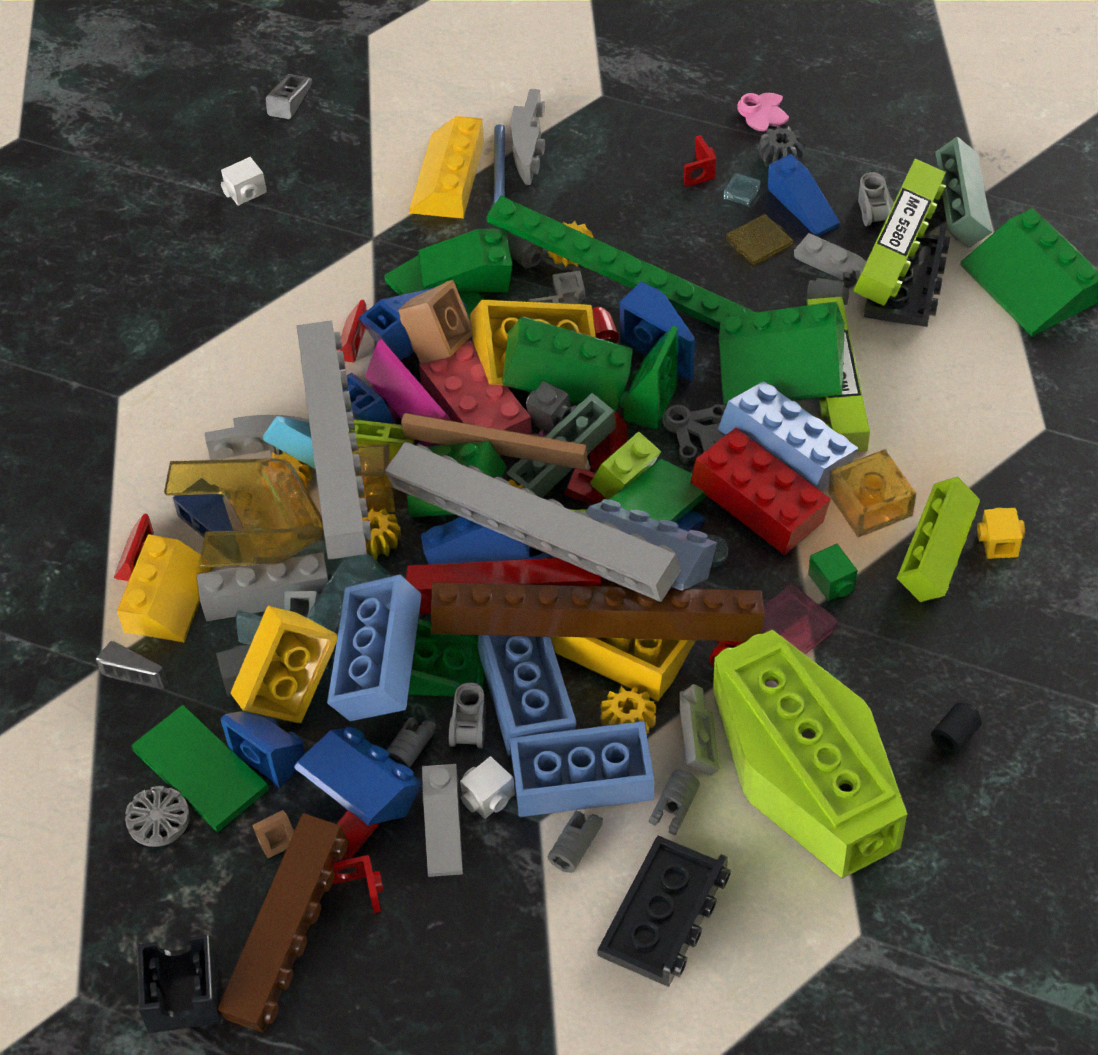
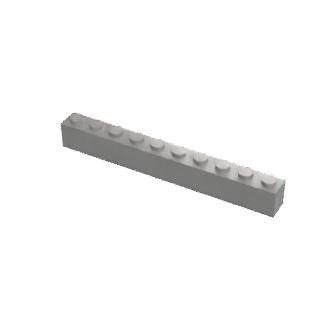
(332, 442)
(535, 521)

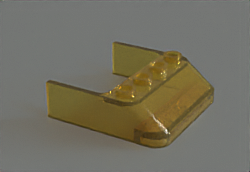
(268, 501)

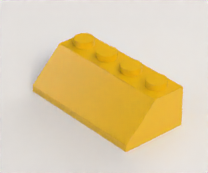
(449, 168)

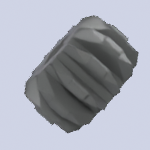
(780, 143)

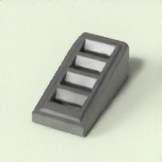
(287, 96)
(126, 665)

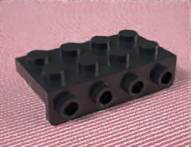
(915, 297)
(664, 911)

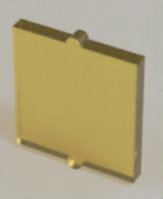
(759, 239)

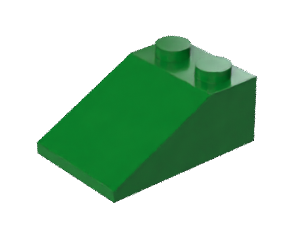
(472, 260)
(653, 383)
(443, 662)

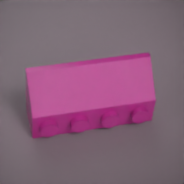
(400, 388)

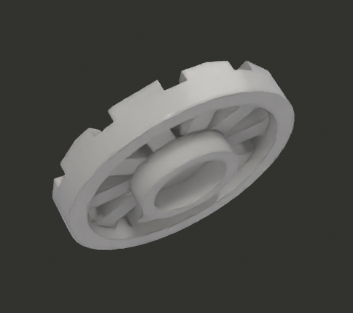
(157, 816)

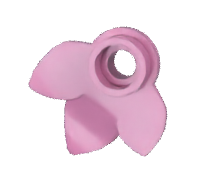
(762, 110)

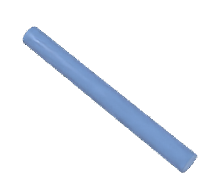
(499, 161)

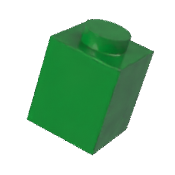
(832, 572)

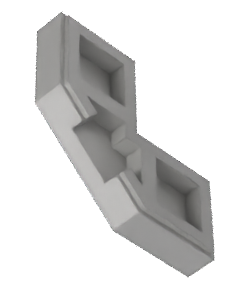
(568, 289)

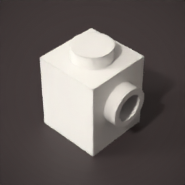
(243, 181)
(487, 788)

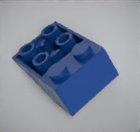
(384, 323)

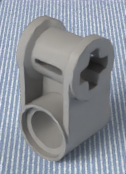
(874, 198)
(468, 722)

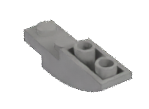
(527, 136)
(243, 438)

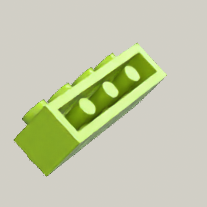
(939, 539)

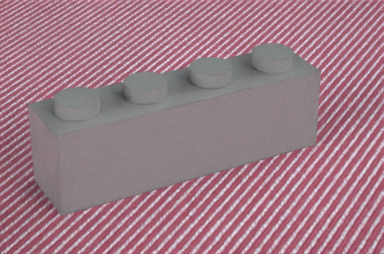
(259, 585)

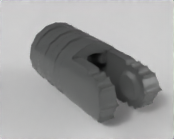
(410, 741)
(676, 799)
(574, 841)

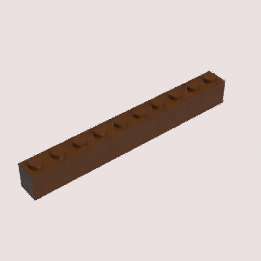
(595, 612)

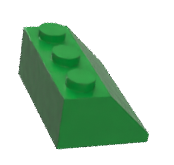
(475, 454)

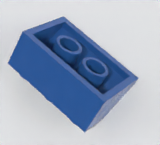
(469, 542)
(360, 776)

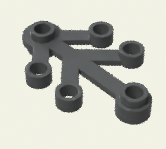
(681, 421)

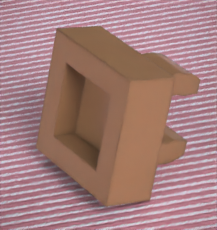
(274, 833)

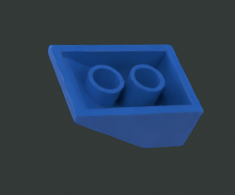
(646, 319)

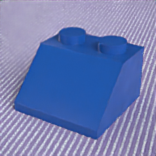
(263, 745)

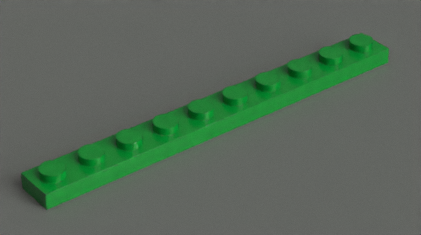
(610, 261)

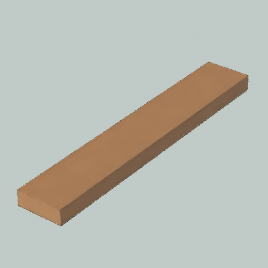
(503, 441)

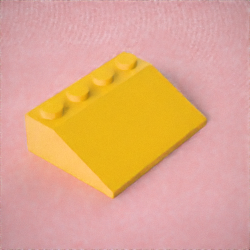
(495, 318)
(631, 662)

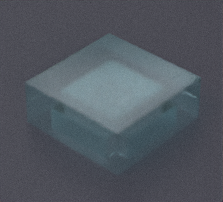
(742, 189)

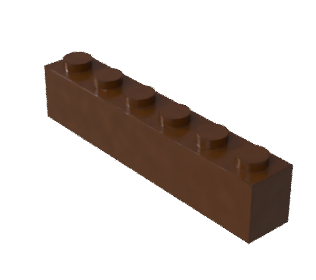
(283, 923)

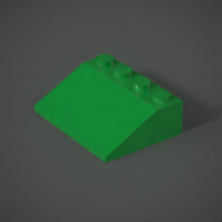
(1033, 273)
(788, 348)

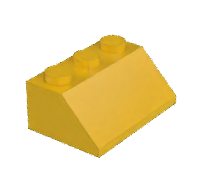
(162, 590)
(283, 665)

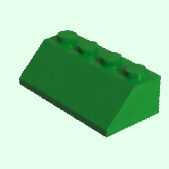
(566, 361)

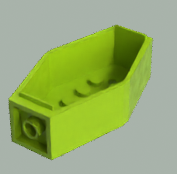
(799, 777)

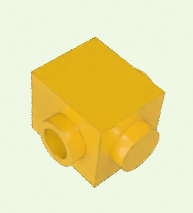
(1001, 532)

